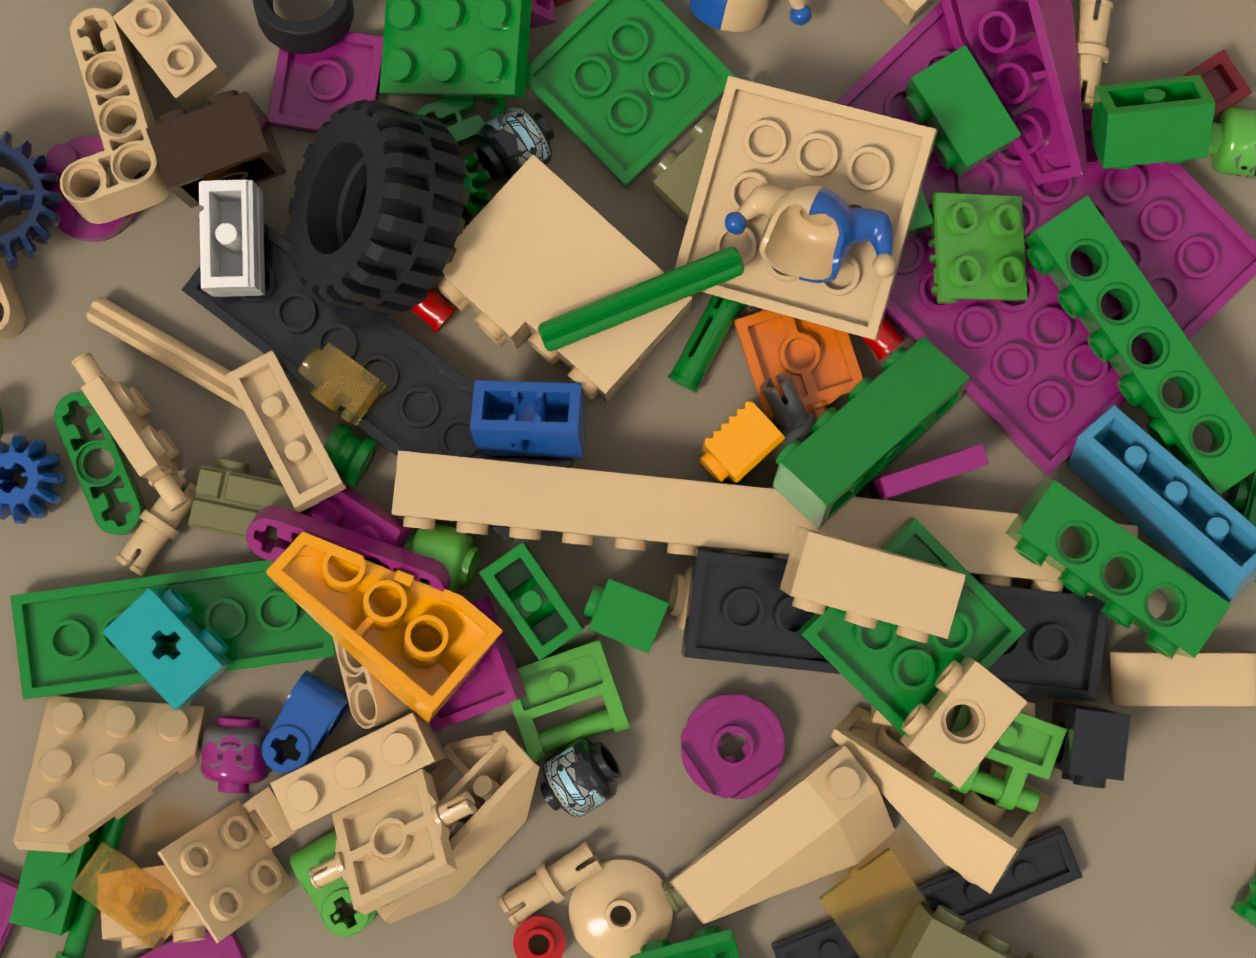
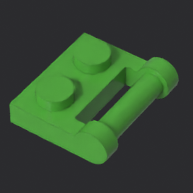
(562, 683)

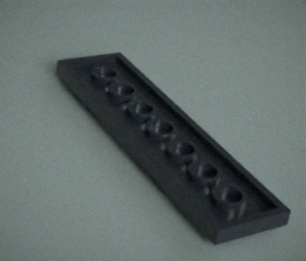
(424, 398)
(747, 619)

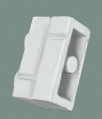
(231, 238)

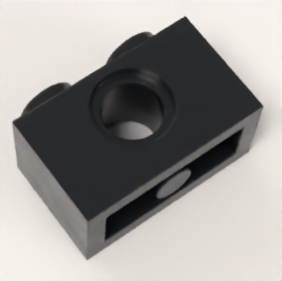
(1092, 744)

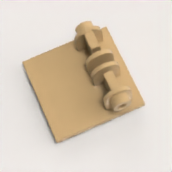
(226, 871)

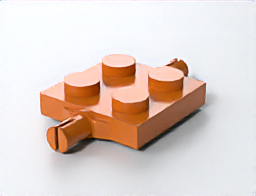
(813, 354)

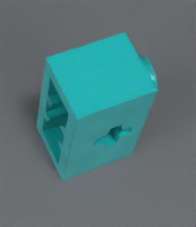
(141, 639)

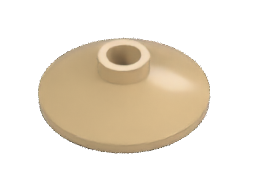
(619, 884)

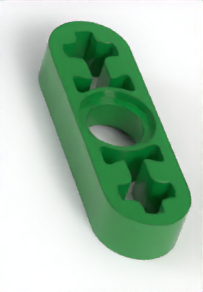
(102, 504)

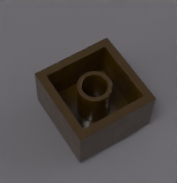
(215, 143)

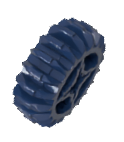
(38, 199)

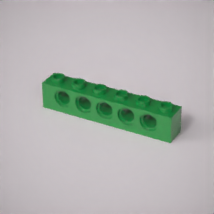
(1145, 317)

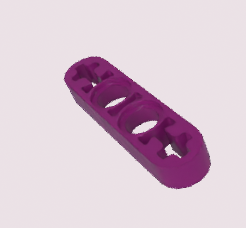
(292, 523)

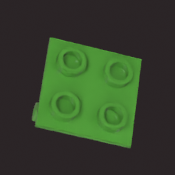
(978, 247)

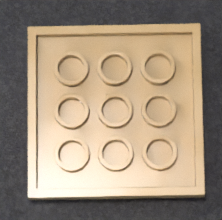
(797, 142)

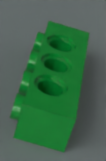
(1191, 607)

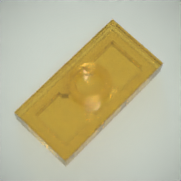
(130, 895)

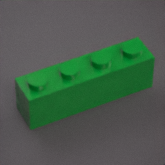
(868, 431)

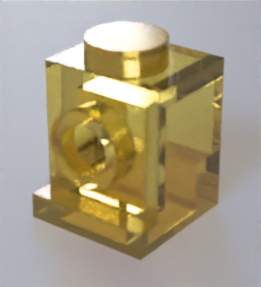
(341, 382)

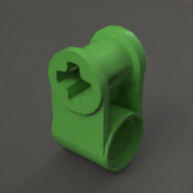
(332, 896)

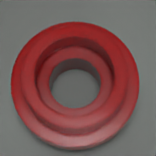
(539, 925)

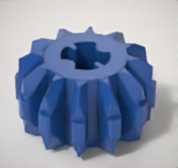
(38, 468)

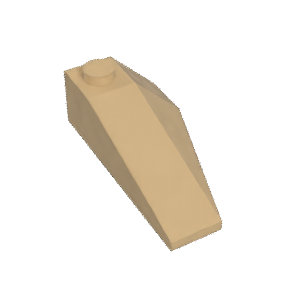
(959, 827)
(800, 834)

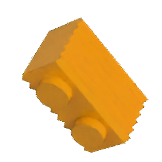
(739, 444)

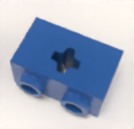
(528, 419)

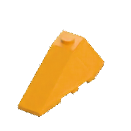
(398, 628)

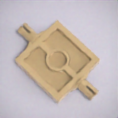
(125, 417)
(393, 842)

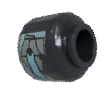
(512, 140)
(580, 777)

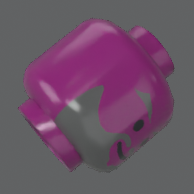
(234, 753)

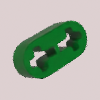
(454, 108)

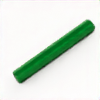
(641, 299)

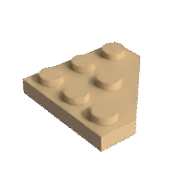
(100, 764)

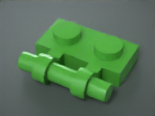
(1026, 748)

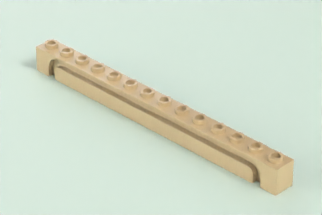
(692, 514)

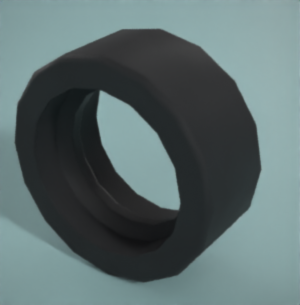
(305, 36)

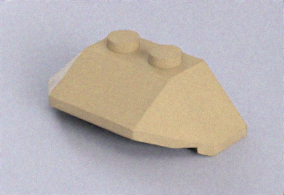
(502, 785)

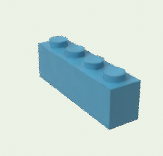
(1167, 503)

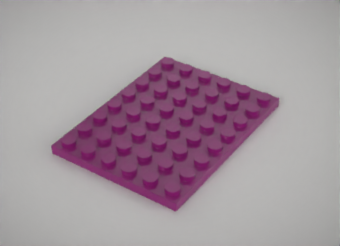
(1029, 356)

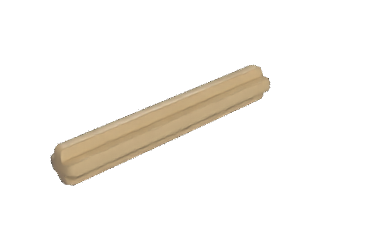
(162, 348)

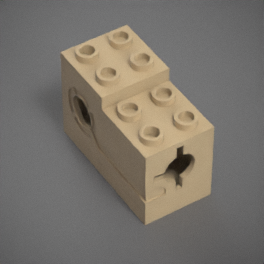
(543, 255)

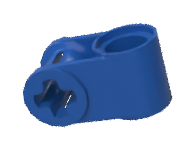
(310, 716)

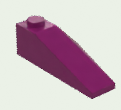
(1033, 68)

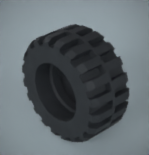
(377, 208)

